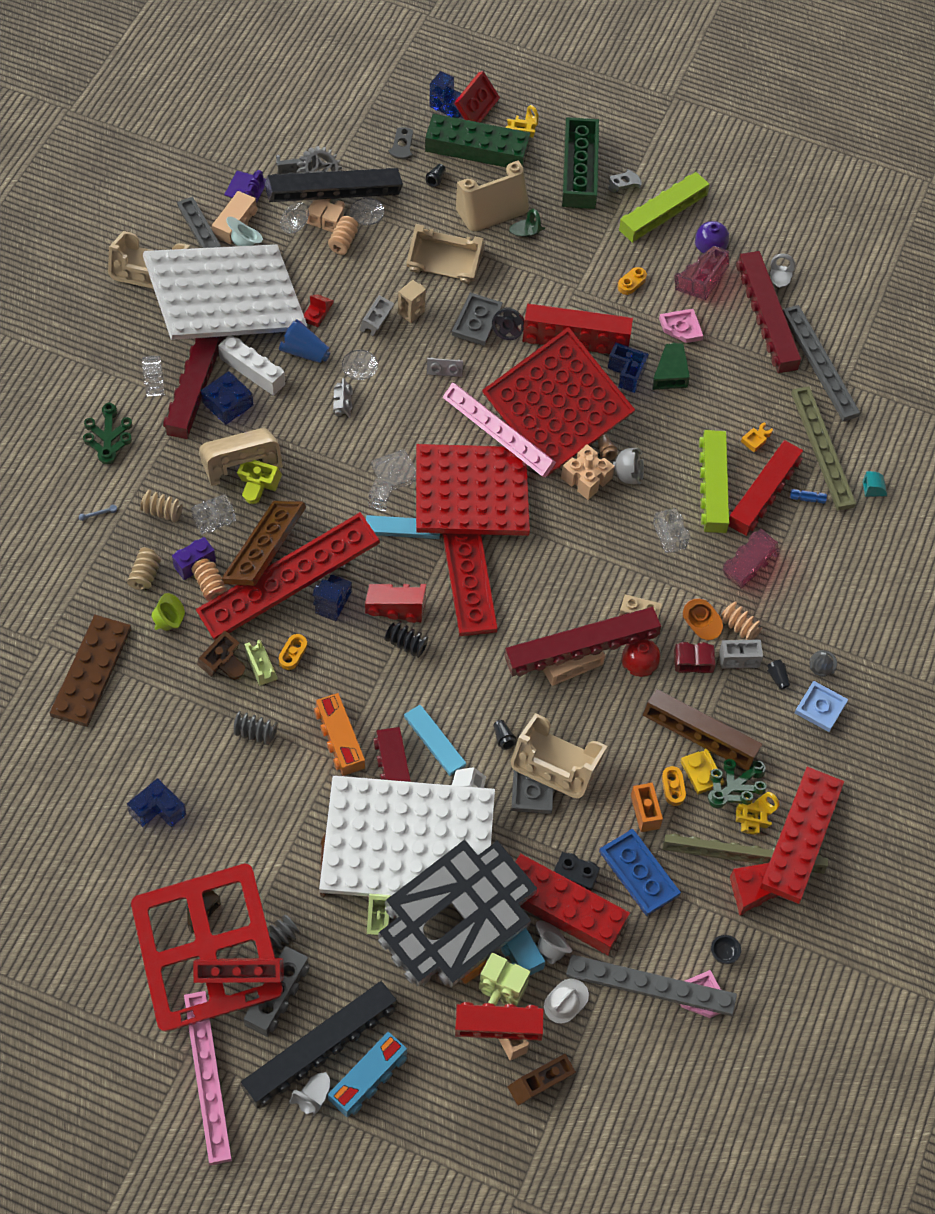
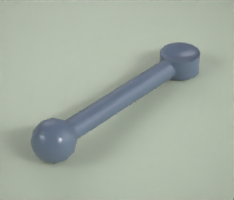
(113, 508)

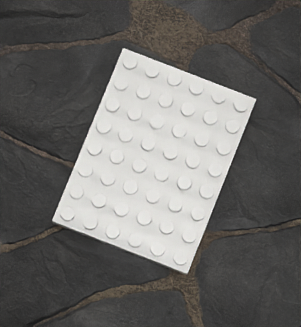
(223, 291)
(394, 830)

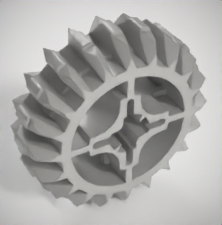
(313, 154)

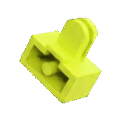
(258, 476)

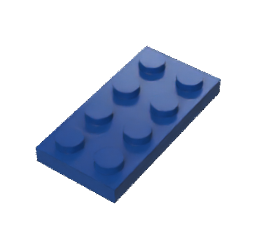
(639, 872)

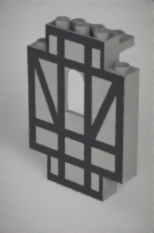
(483, 890)

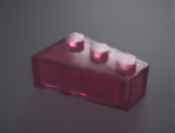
(704, 274)
(751, 558)

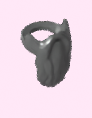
(822, 664)

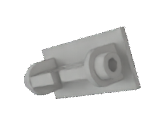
(444, 367)
(343, 392)

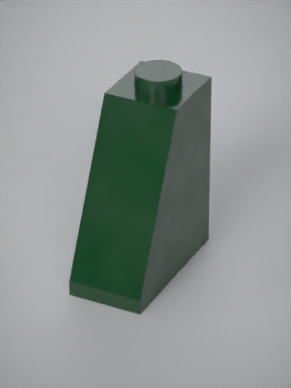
(672, 368)

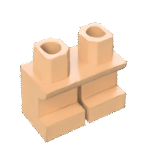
(325, 214)

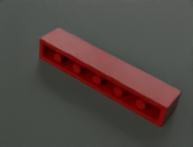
(765, 487)

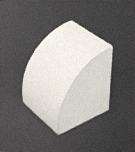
(469, 778)

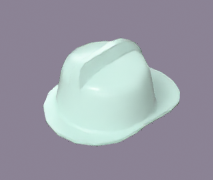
(242, 234)

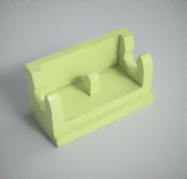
(260, 663)

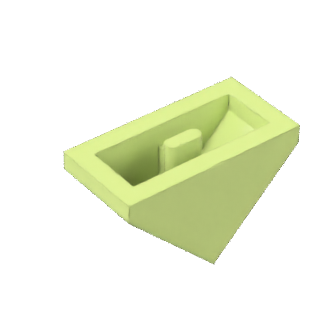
(377, 915)

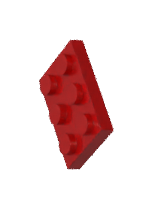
(477, 98)

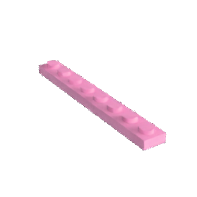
(499, 430)
(208, 1085)

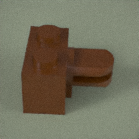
(221, 656)

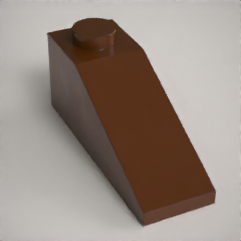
(541, 1079)

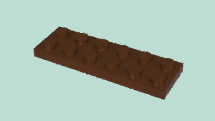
(264, 543)
(90, 670)

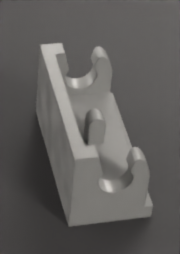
(376, 315)

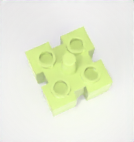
(503, 980)

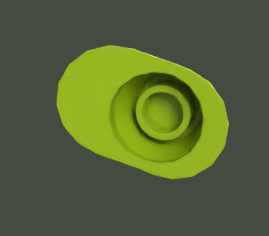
(168, 612)

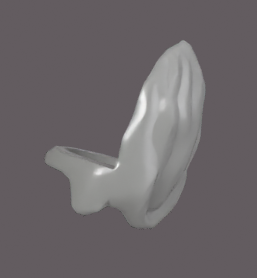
(781, 274)
(313, 1094)

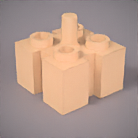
(587, 472)

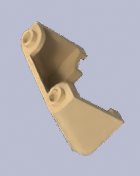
(493, 201)
(445, 254)
(127, 260)
(239, 449)
(555, 760)

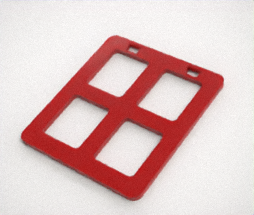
(204, 946)

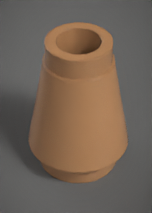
(607, 448)

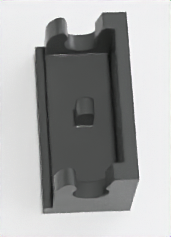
(289, 166)

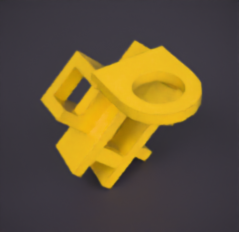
(529, 123)
(761, 808)

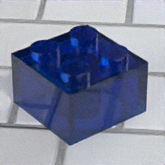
(227, 397)

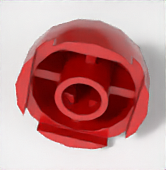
(641, 658)

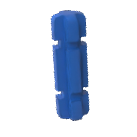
(808, 496)

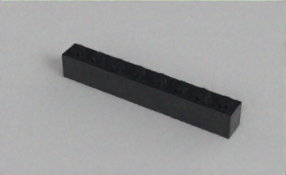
(333, 184)
(319, 1044)

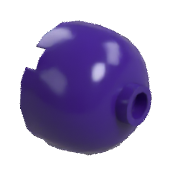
(711, 234)

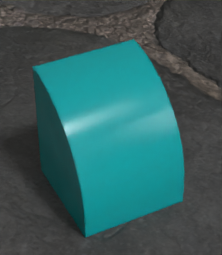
(874, 484)

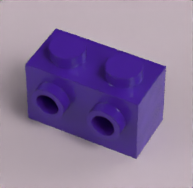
(185, 558)

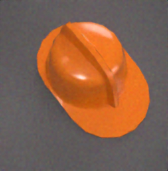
(703, 619)

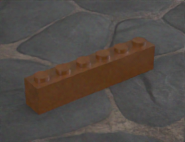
(702, 729)

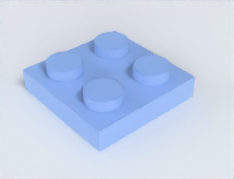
(821, 706)

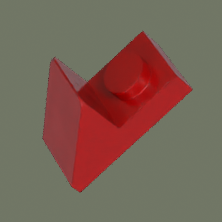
(317, 309)

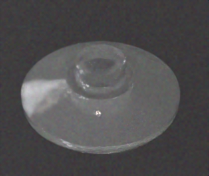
(367, 211)
(294, 217)
(359, 359)

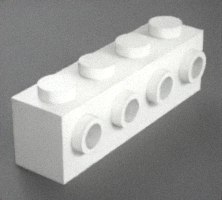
(252, 364)

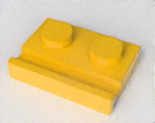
(698, 769)

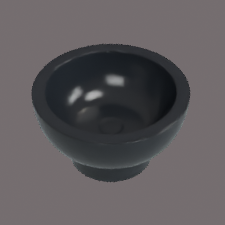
(725, 949)

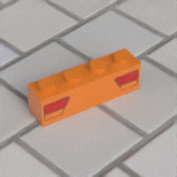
(340, 734)

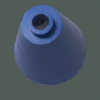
(304, 343)

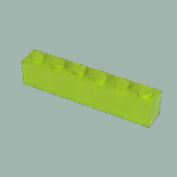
(663, 207)
(714, 481)

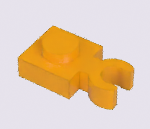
(756, 439)

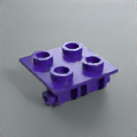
(246, 183)

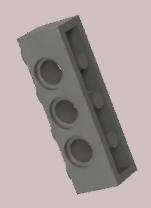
(267, 1023)

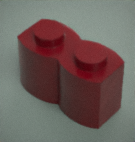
(694, 658)

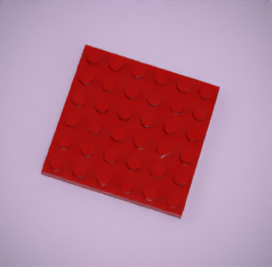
(559, 398)
(471, 490)

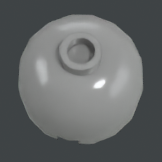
(629, 466)

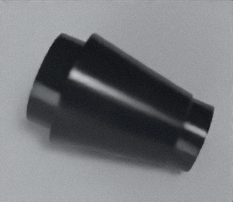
(435, 176)
(779, 674)
(504, 735)

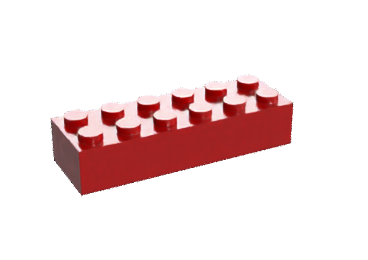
(594, 330)
(573, 907)

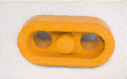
(634, 278)
(292, 653)
(673, 787)

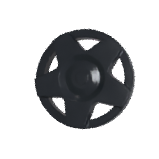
(508, 323)

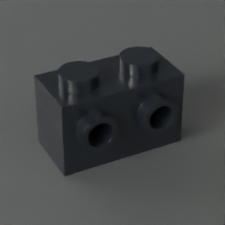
(577, 870)

